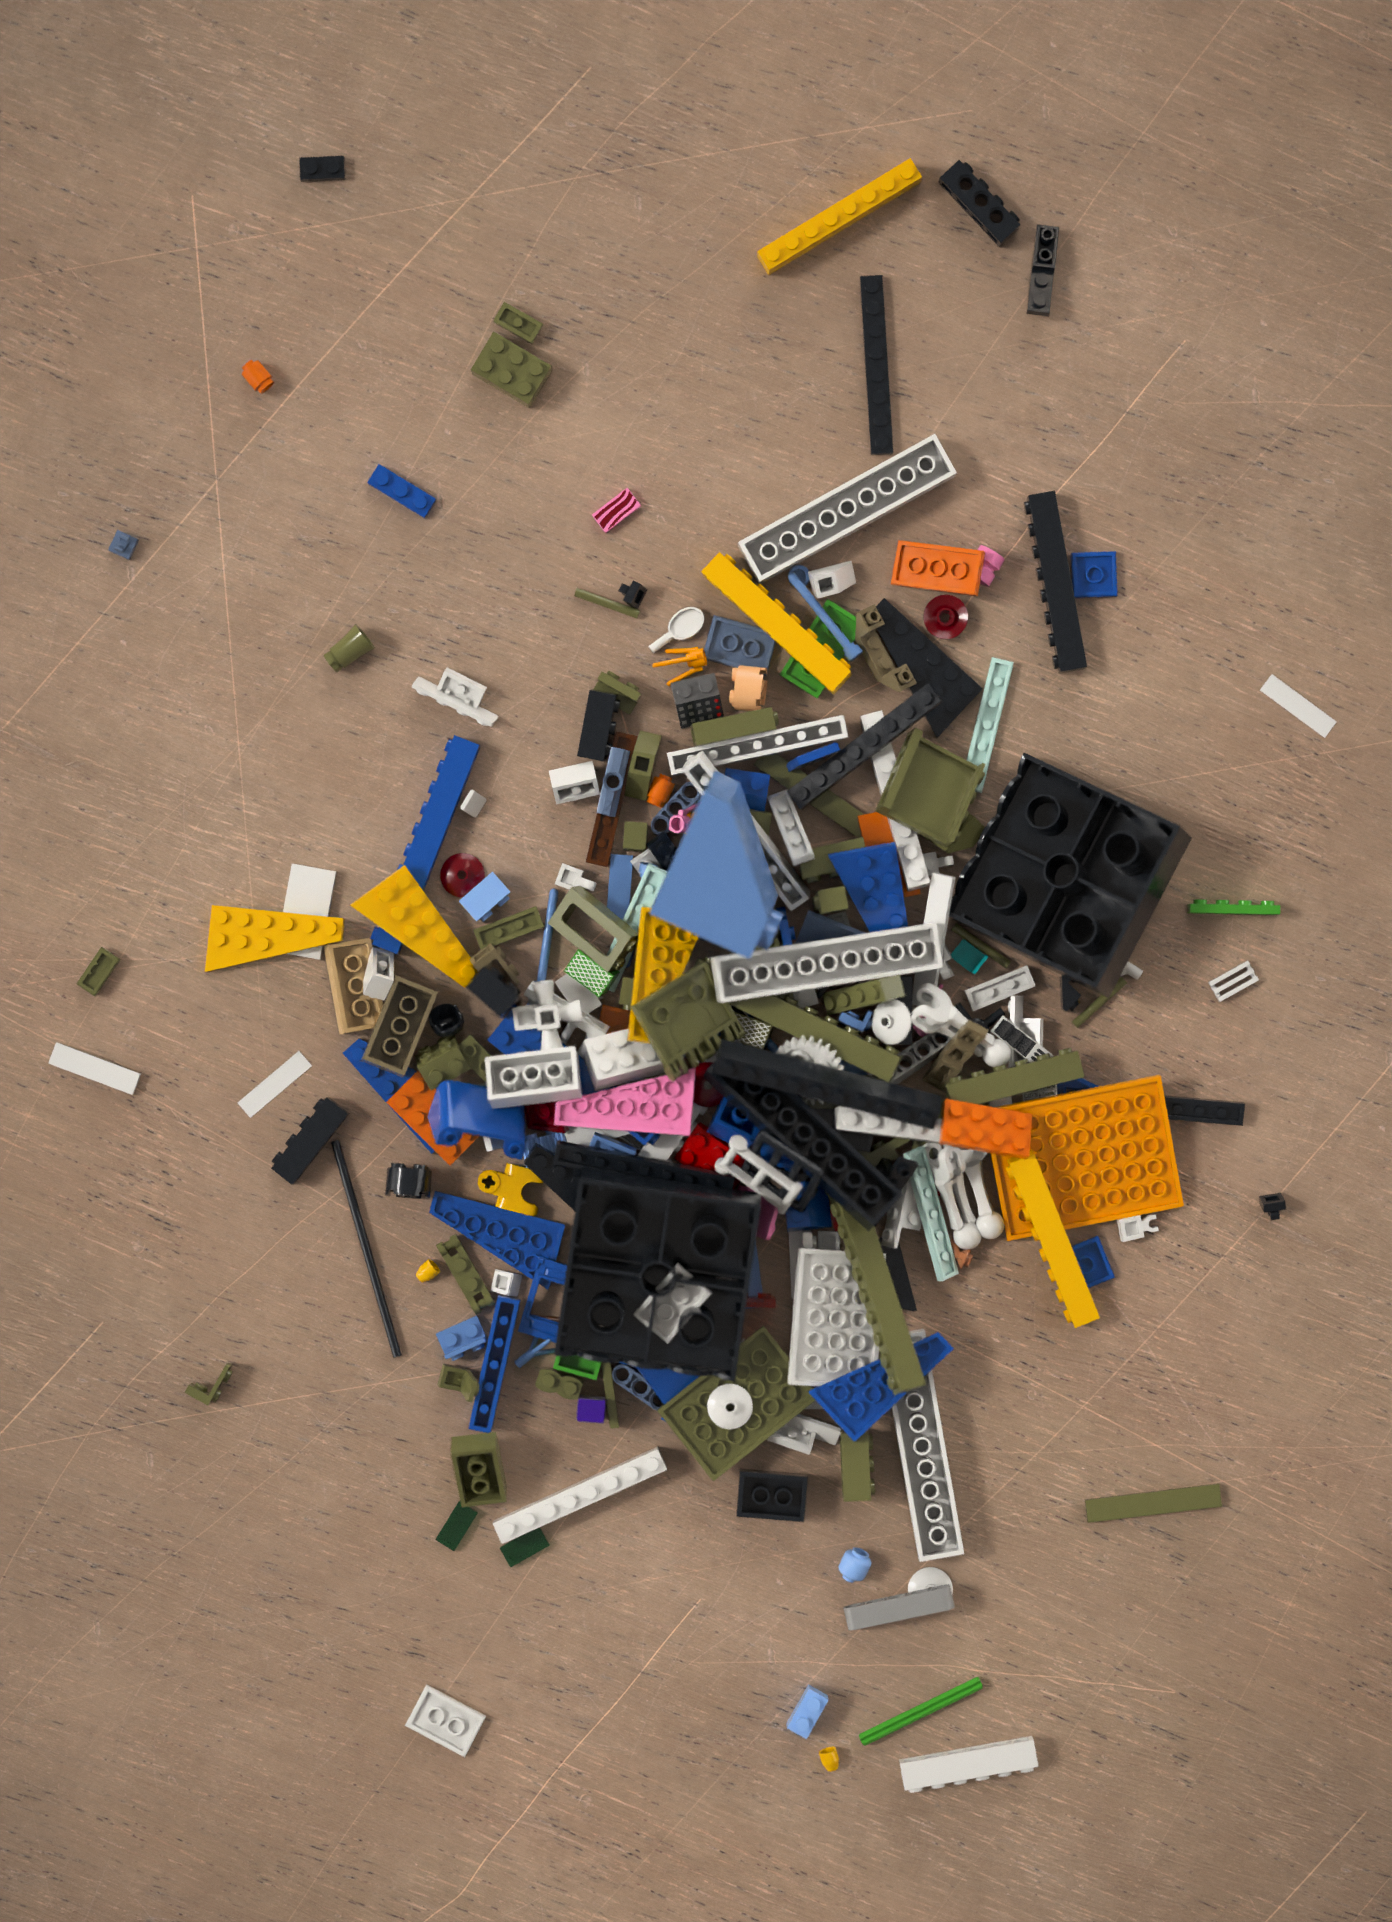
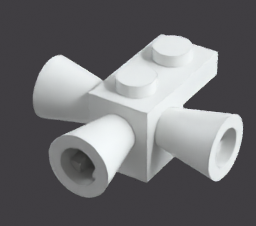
(546, 1015)

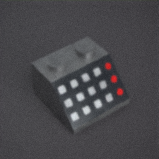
(697, 700)

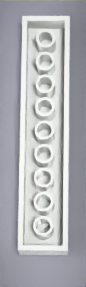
(847, 509)
(827, 962)
(927, 1470)

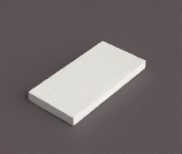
(309, 894)

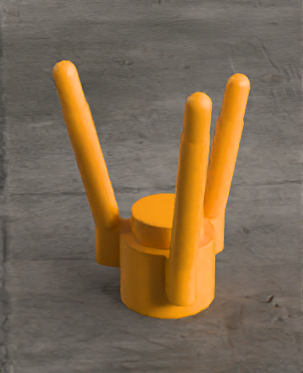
(695, 658)

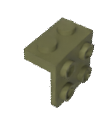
(441, 1062)

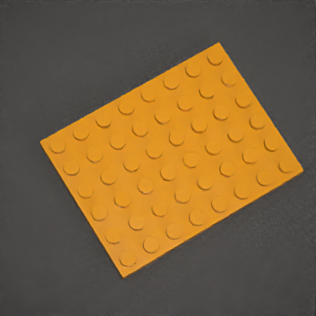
(1100, 1153)

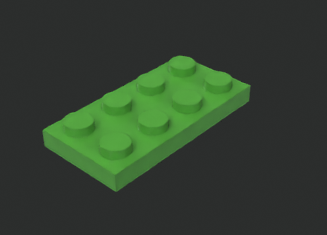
(796, 673)

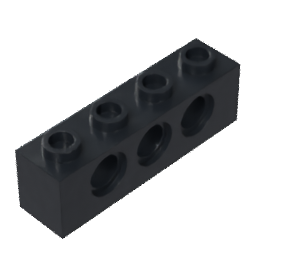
(997, 232)

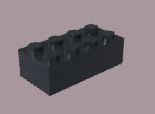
(494, 992)

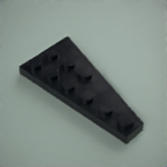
(927, 665)

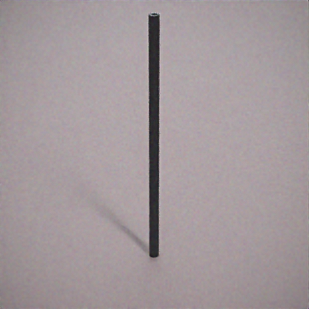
(366, 1249)

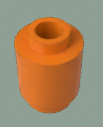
(257, 376)
(660, 790)

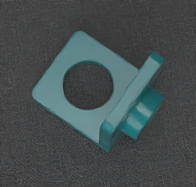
(968, 956)

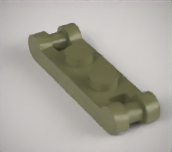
(465, 1274)

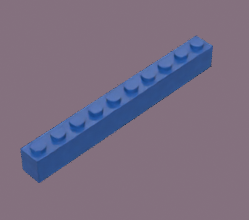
(435, 821)

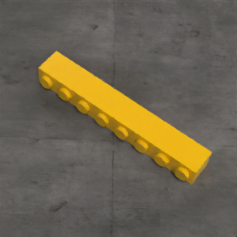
(839, 216)
(777, 623)
(1053, 1239)

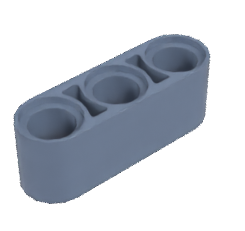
(680, 798)
(629, 1382)

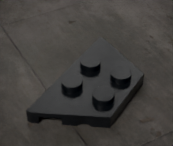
(899, 1277)

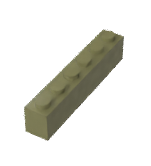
(1018, 1079)

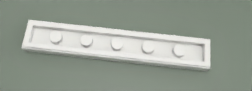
(936, 912)

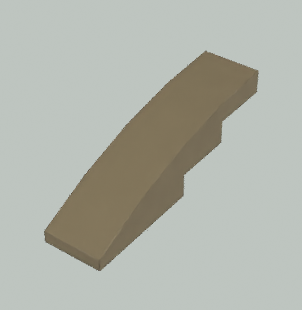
(955, 1054)

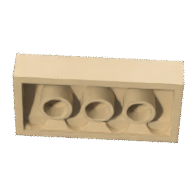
(346, 973)

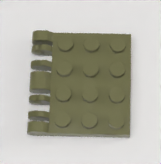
(683, 1019)

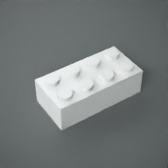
(618, 1061)
(533, 1077)

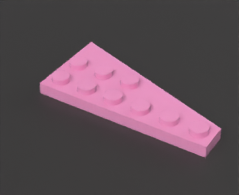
(642, 1106)

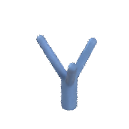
(532, 1352)

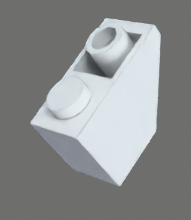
(832, 579)

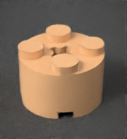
(749, 688)

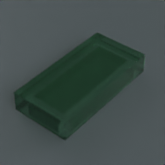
(456, 1526)
(524, 1546)

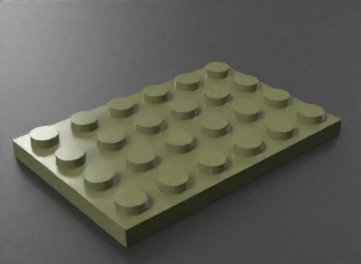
(764, 1375)

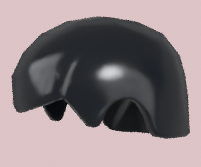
(446, 1020)

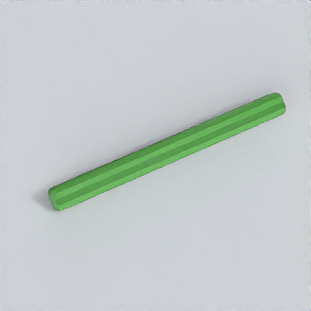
(920, 1711)

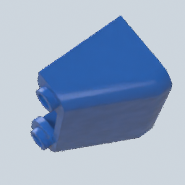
(466, 1109)

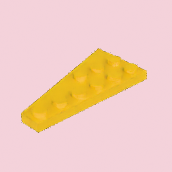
(411, 918)
(255, 935)
(660, 958)

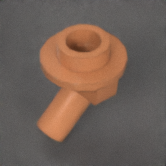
(963, 1257)

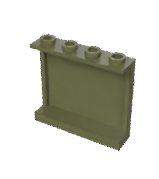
(930, 789)

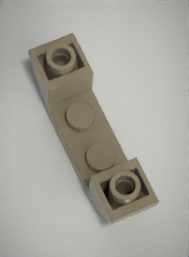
(875, 654)

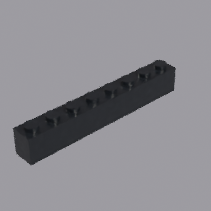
(1056, 582)

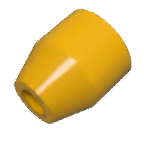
(427, 1271)
(829, 1758)

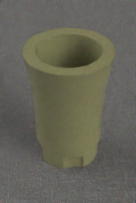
(349, 649)

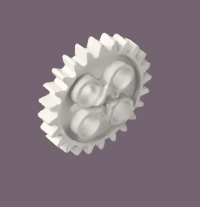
(813, 1053)

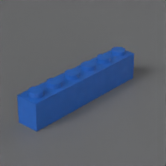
(494, 1363)

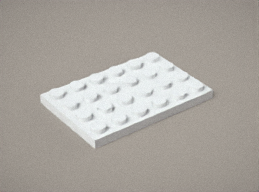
(827, 1320)

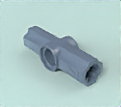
(609, 796)

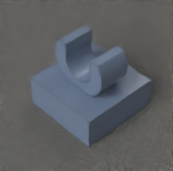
(123, 545)

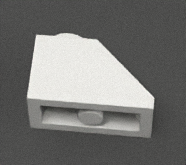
(379, 974)

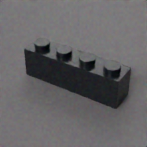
(310, 1140)

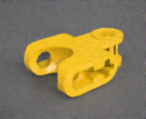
(509, 1188)

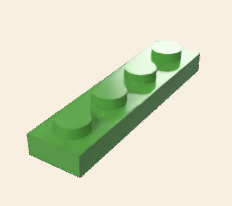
(1223, 907)

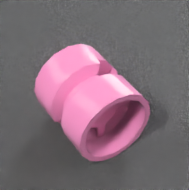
(992, 563)

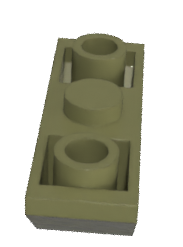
(642, 765)

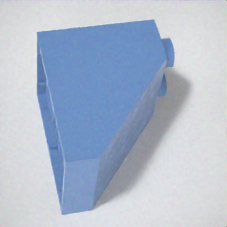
(721, 876)

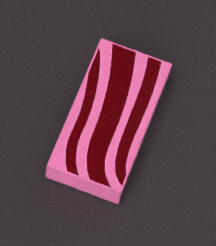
(616, 510)

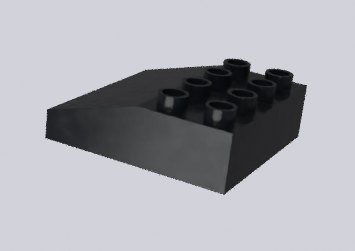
(1067, 874)
(627, 1241)

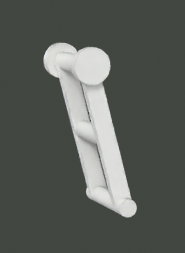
(724, 1166)

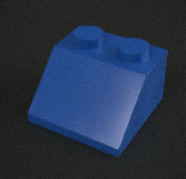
(754, 787)
(729, 1122)
(815, 1216)

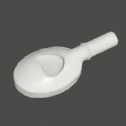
(681, 627)

